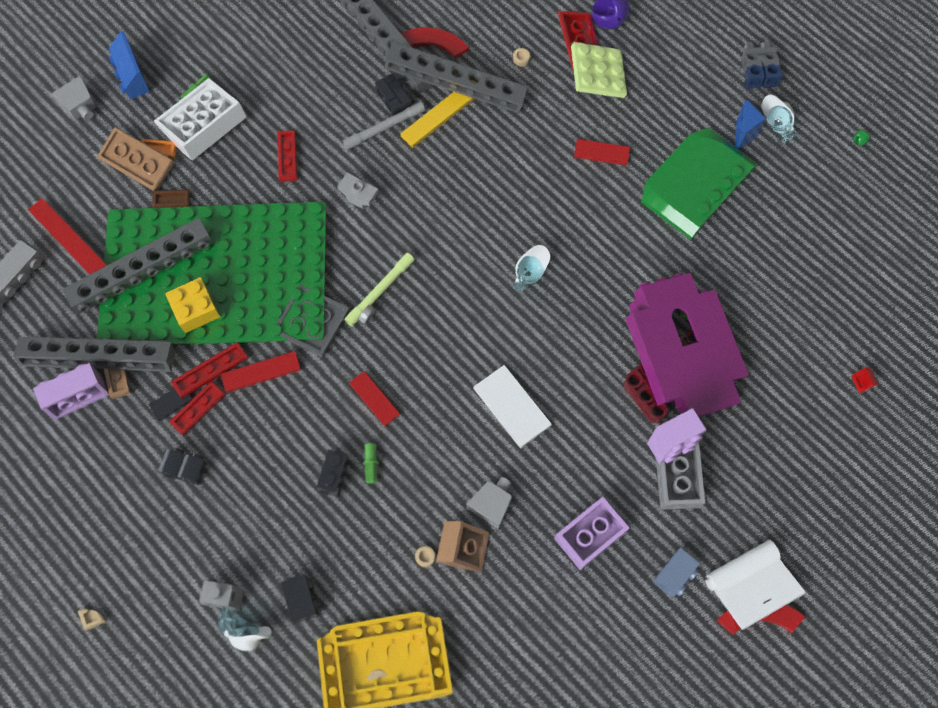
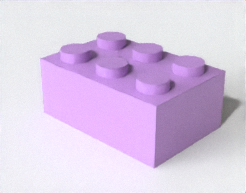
(71, 391)
(676, 436)
(591, 533)

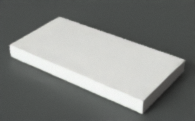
(512, 406)

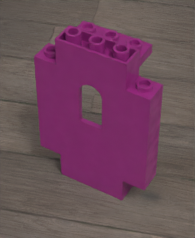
(691, 375)

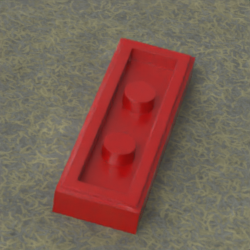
(601, 152)
(287, 156)
(374, 399)
(197, 408)

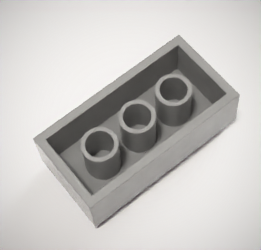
(681, 481)

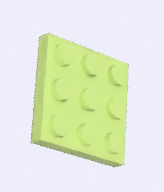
(598, 70)

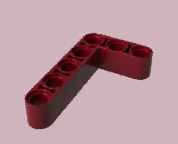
(643, 387)

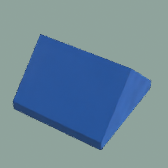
(747, 125)

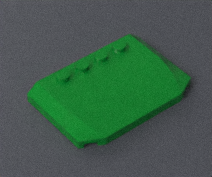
(696, 181)

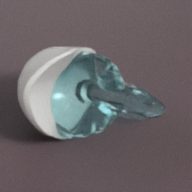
(780, 116)
(531, 266)
(241, 632)

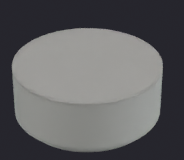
(367, 314)

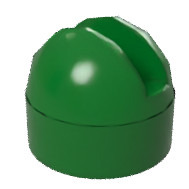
(861, 138)

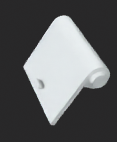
(752, 581)

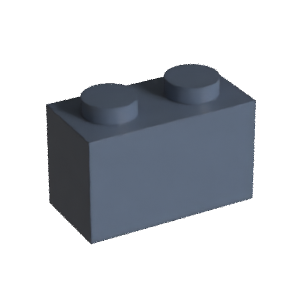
(676, 573)

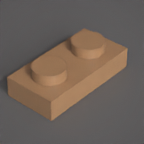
(117, 383)

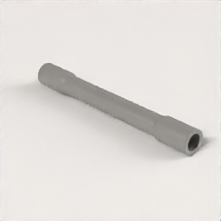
(358, 138)

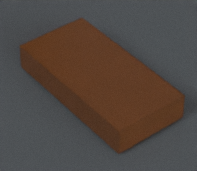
(171, 198)

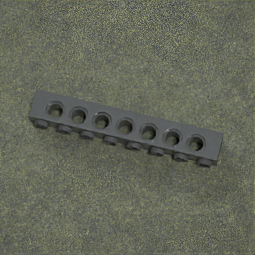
(377, 27)
(462, 84)
(128, 265)
(100, 353)

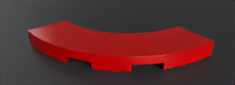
(438, 37)
(784, 617)

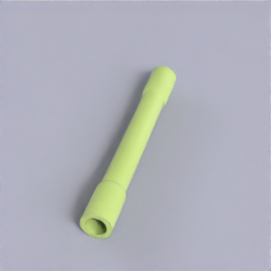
(400, 267)

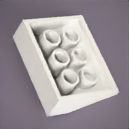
(200, 118)

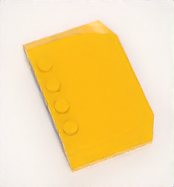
(402, 646)

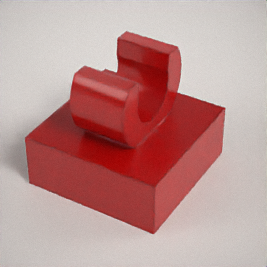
(864, 380)

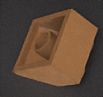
(462, 546)

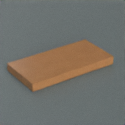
(135, 159)

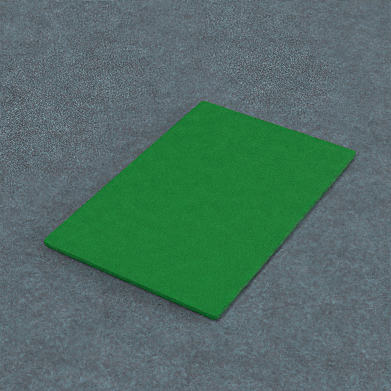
(249, 270)

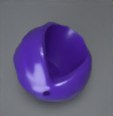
(610, 13)

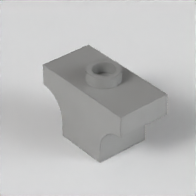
(357, 191)

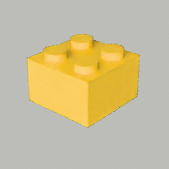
(192, 305)

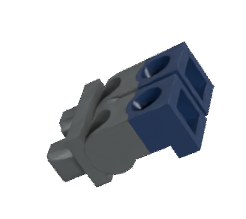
(761, 66)

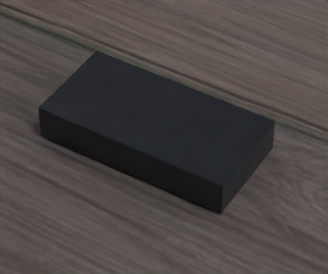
(168, 404)

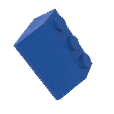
(127, 67)

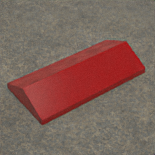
(577, 28)

